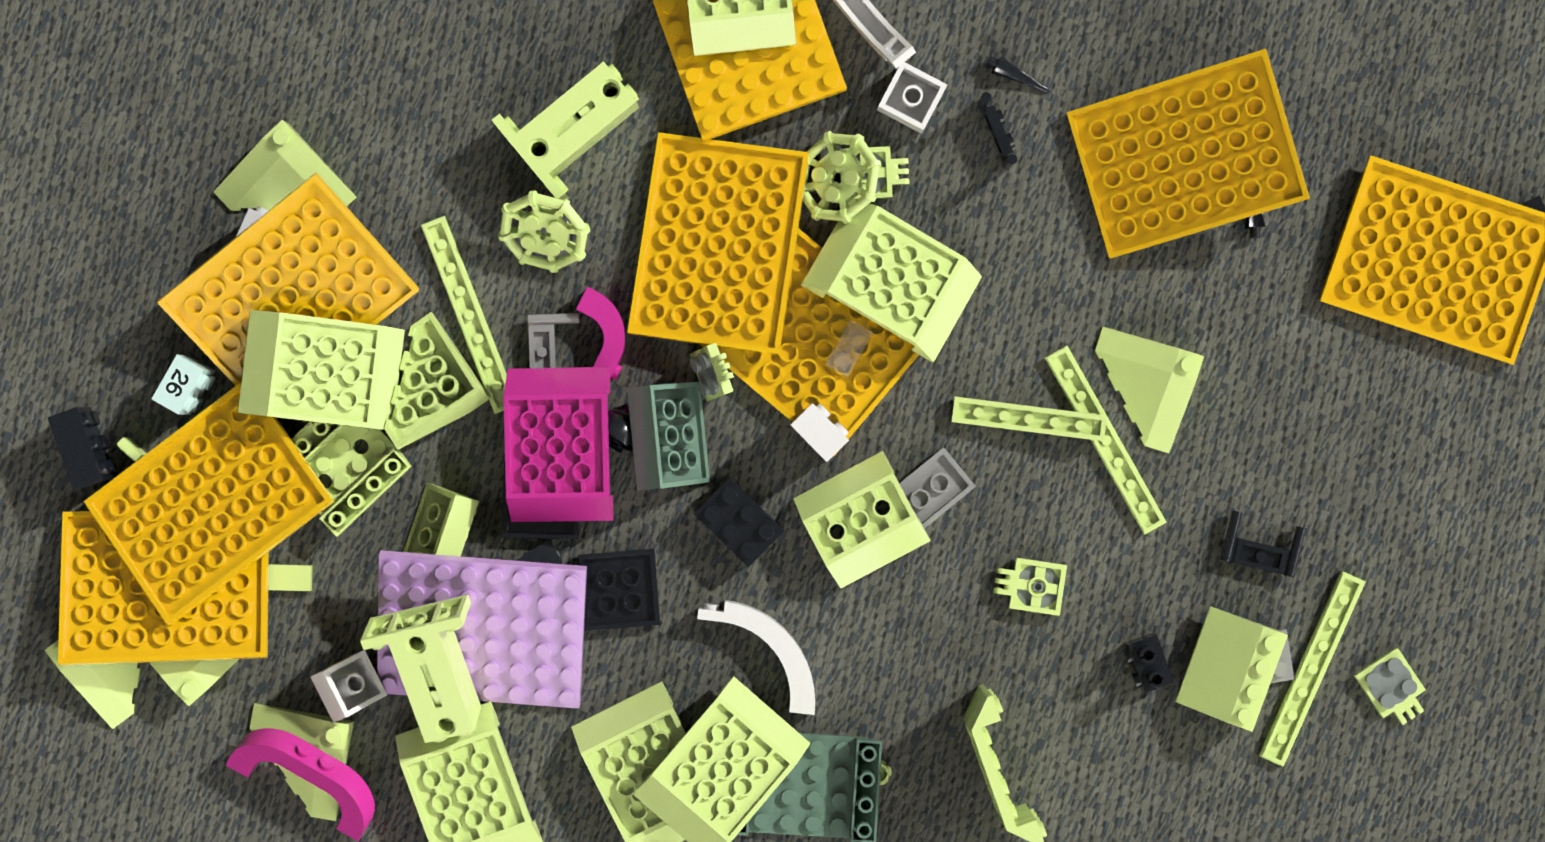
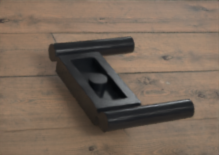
(995, 123)
(1261, 555)

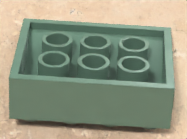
(668, 435)

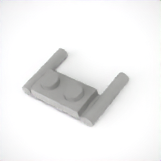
(542, 337)

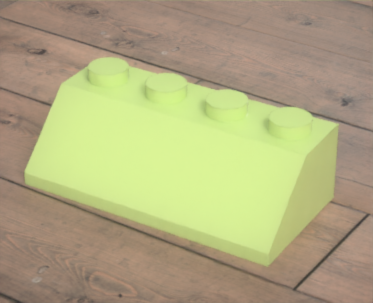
(441, 522)

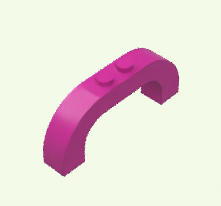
(613, 328)
(313, 766)

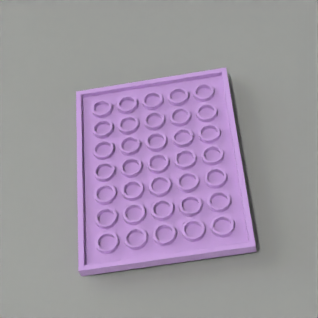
(519, 630)

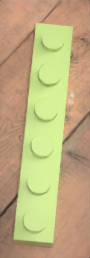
(1029, 418)

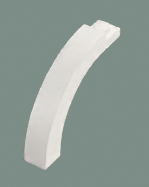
(877, 31)
(776, 636)

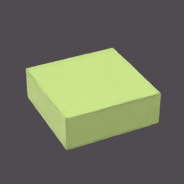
(130, 448)

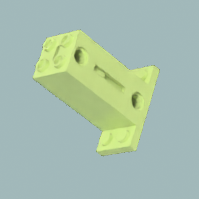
(571, 125)
(430, 665)

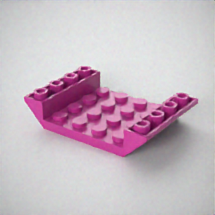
(557, 444)

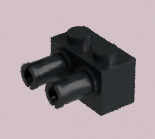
(1148, 663)

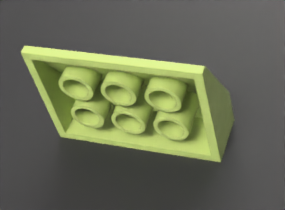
(1231, 668)

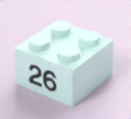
(184, 385)

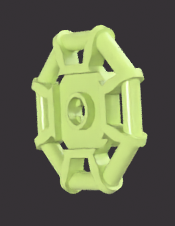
(850, 186)
(541, 243)

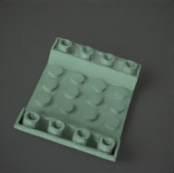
(827, 792)

